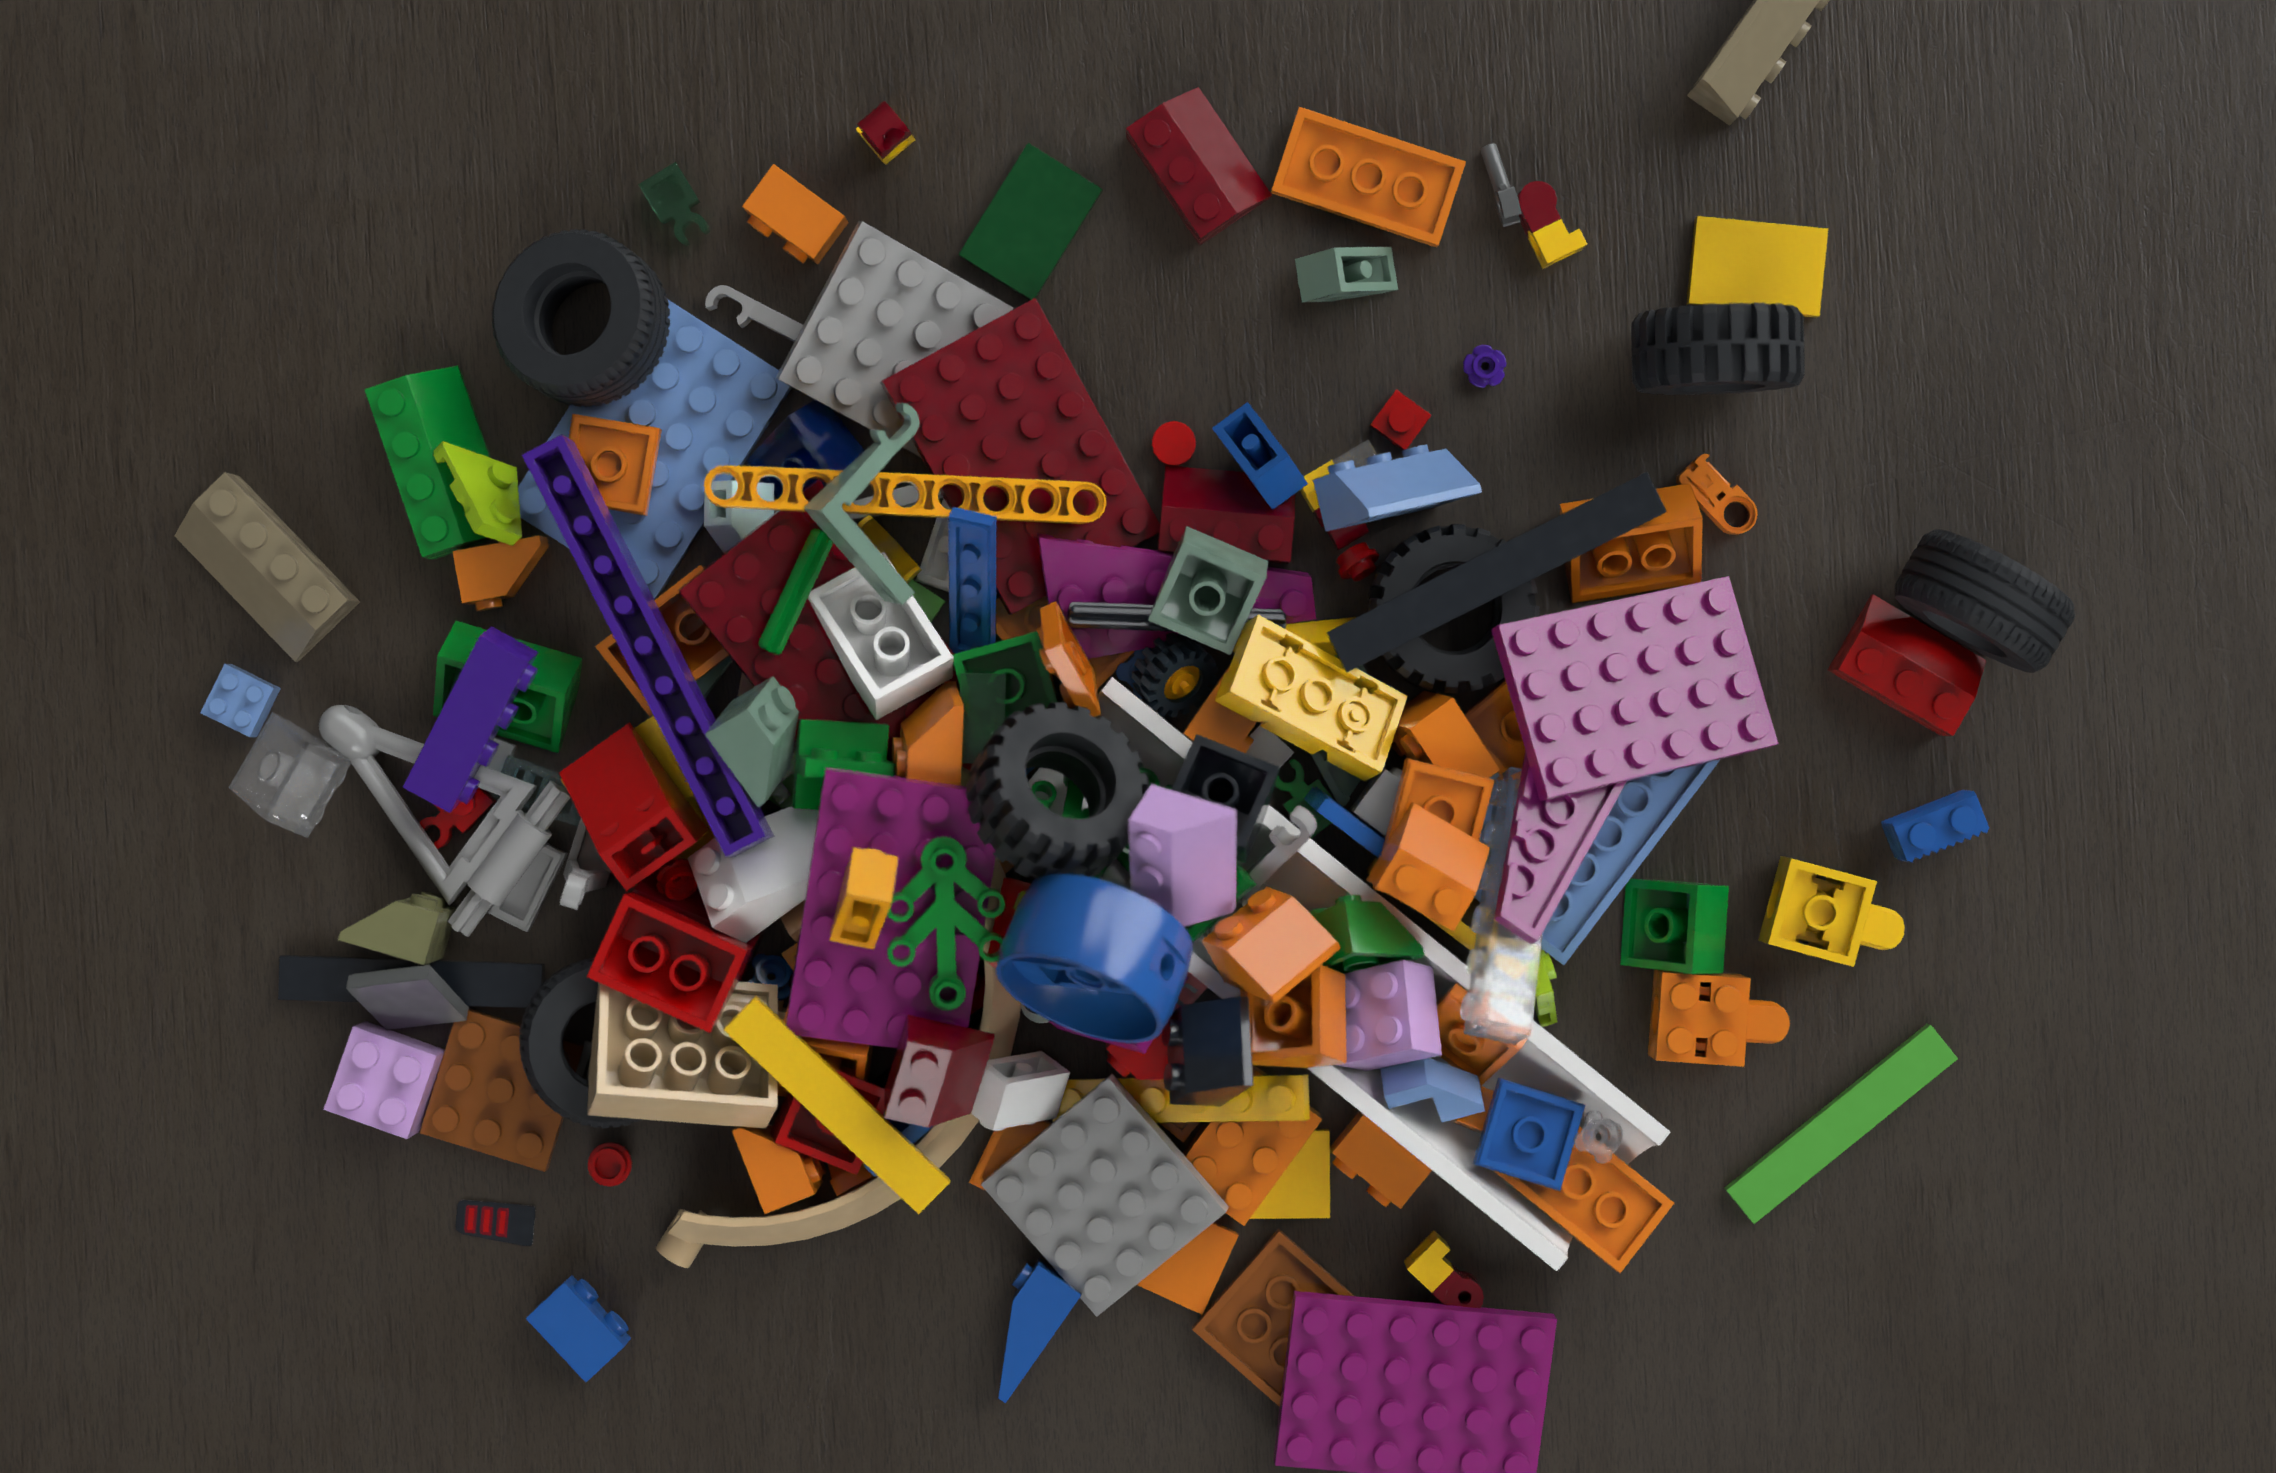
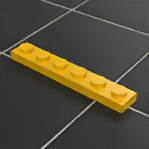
(1267, 1100)

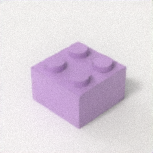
(1391, 1016)
(385, 1080)

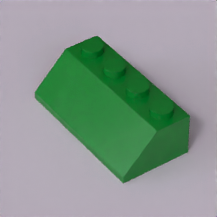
(412, 420)

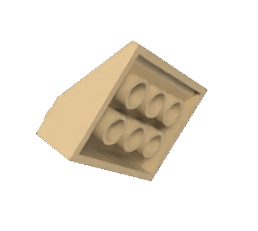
(674, 1072)

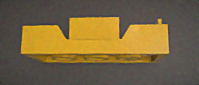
(1311, 698)

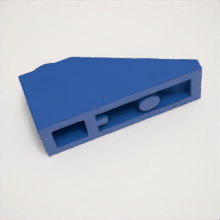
(1036, 1314)

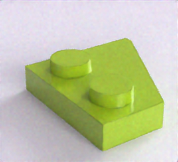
(1544, 997)

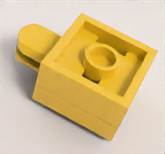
(1827, 913)

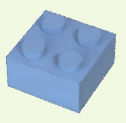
(240, 700)

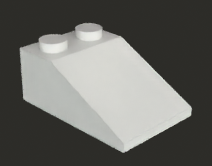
(882, 644)
(760, 884)

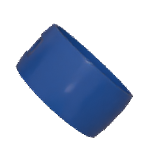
(1095, 958)

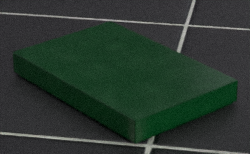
(1030, 222)

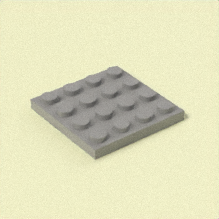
(876, 318)
(1105, 1195)

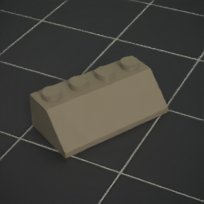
(1752, 56)
(264, 565)

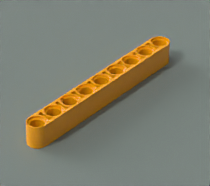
(927, 487)

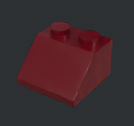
(935, 1072)

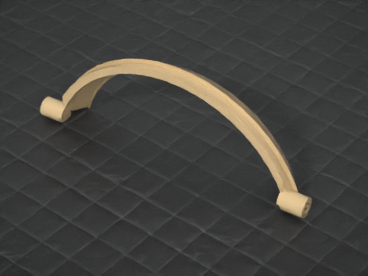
(691, 1230)

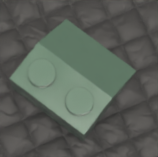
(1208, 590)
(757, 737)

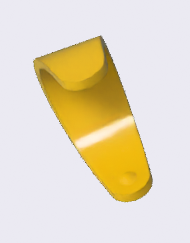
(886, 543)

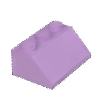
(1183, 855)

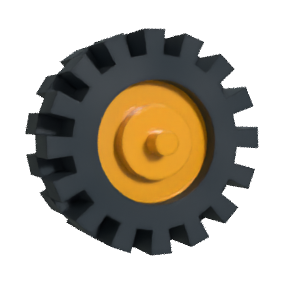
(1174, 675)

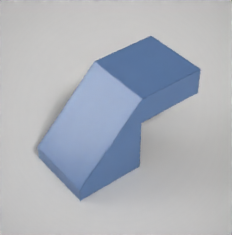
(1452, 1089)

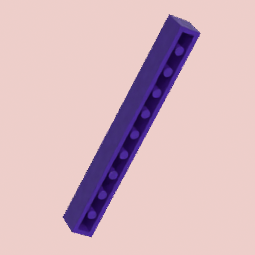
(645, 642)

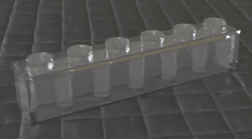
(1501, 963)

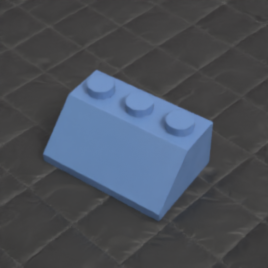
(1391, 486)

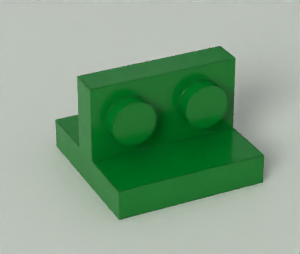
(839, 746)

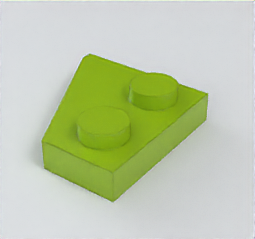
(486, 492)

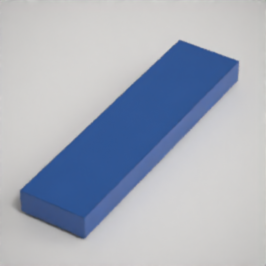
(971, 579)

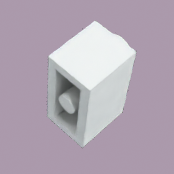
(1020, 1091)

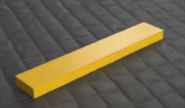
(837, 1104)

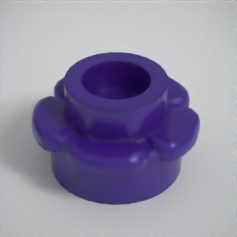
(1473, 369)

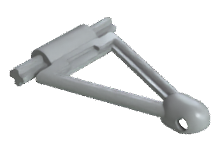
(495, 852)

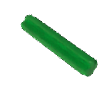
(796, 592)

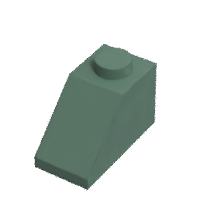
(1346, 273)

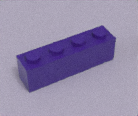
(471, 720)

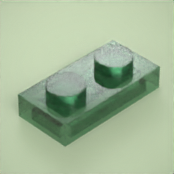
(983, 710)

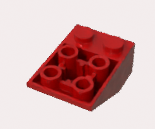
(631, 806)

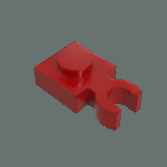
(462, 817)

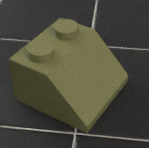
(406, 929)

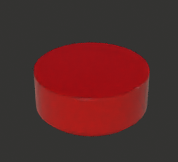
(1173, 443)

